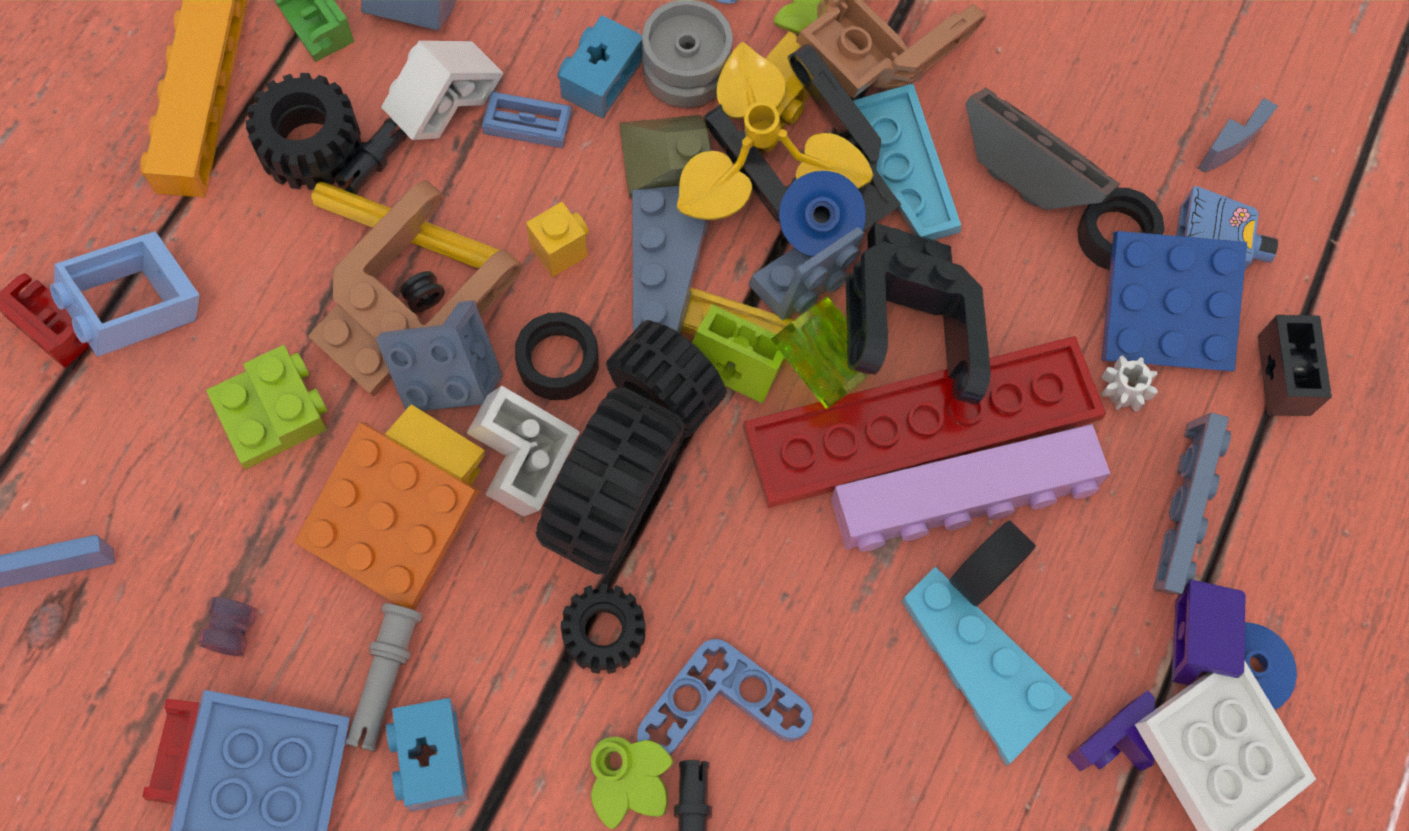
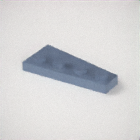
(663, 256)
(1188, 504)

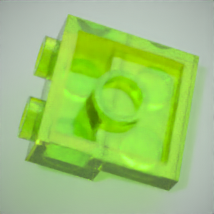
(818, 352)

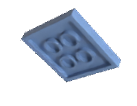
(259, 767)

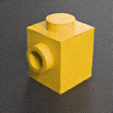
(558, 238)

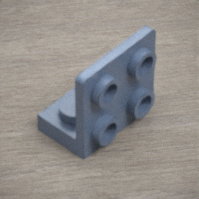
(798, 279)
(444, 362)

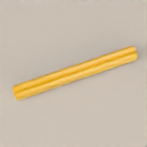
(431, 236)

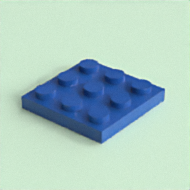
(1174, 300)

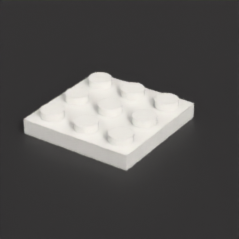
(1225, 752)

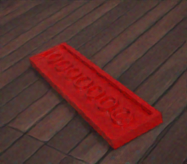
(920, 422)

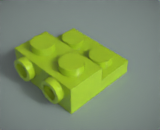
(268, 406)

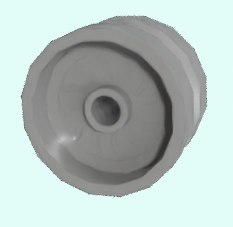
(685, 52)

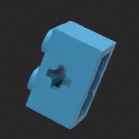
(600, 66)
(444, 779)

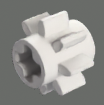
(1140, 378)

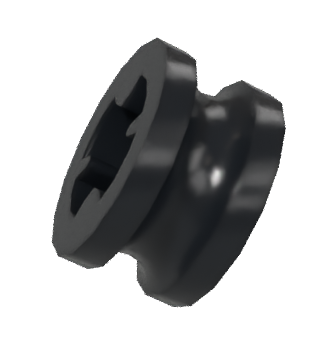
(422, 291)

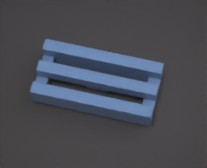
(525, 125)

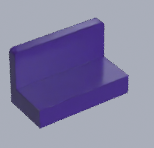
(1208, 632)

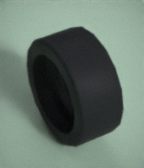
(1125, 201)
(557, 325)
(992, 563)

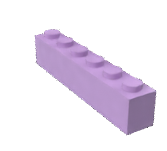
(969, 487)

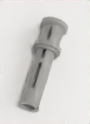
(388, 653)

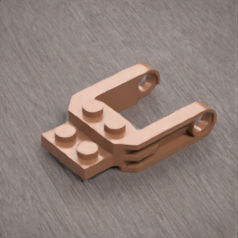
(867, 51)
(369, 308)

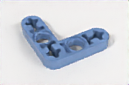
(726, 684)

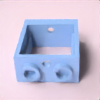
(114, 262)

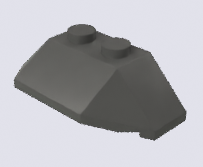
(1032, 157)

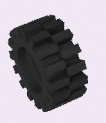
(597, 601)

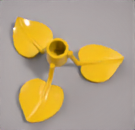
(753, 90)

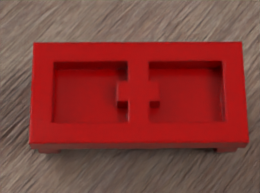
(41, 319)
(172, 751)

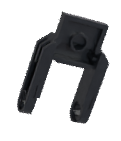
(843, 116)
(921, 277)

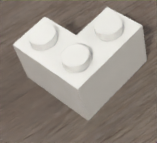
(436, 82)
(532, 445)

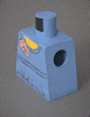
(1222, 218)

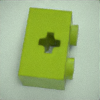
(739, 352)

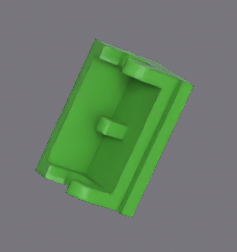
(318, 25)

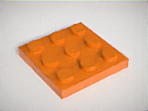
(387, 516)

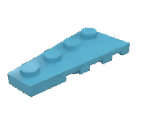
(911, 162)
(999, 680)

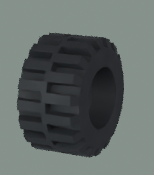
(295, 104)
(668, 372)

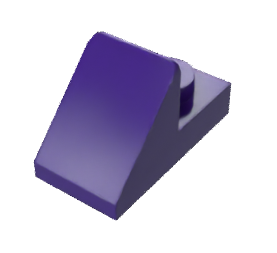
(1119, 731)

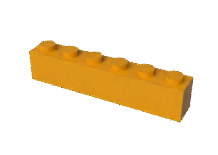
(193, 97)

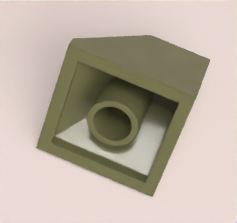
(660, 149)

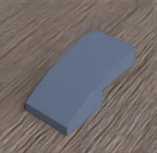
(1236, 137)

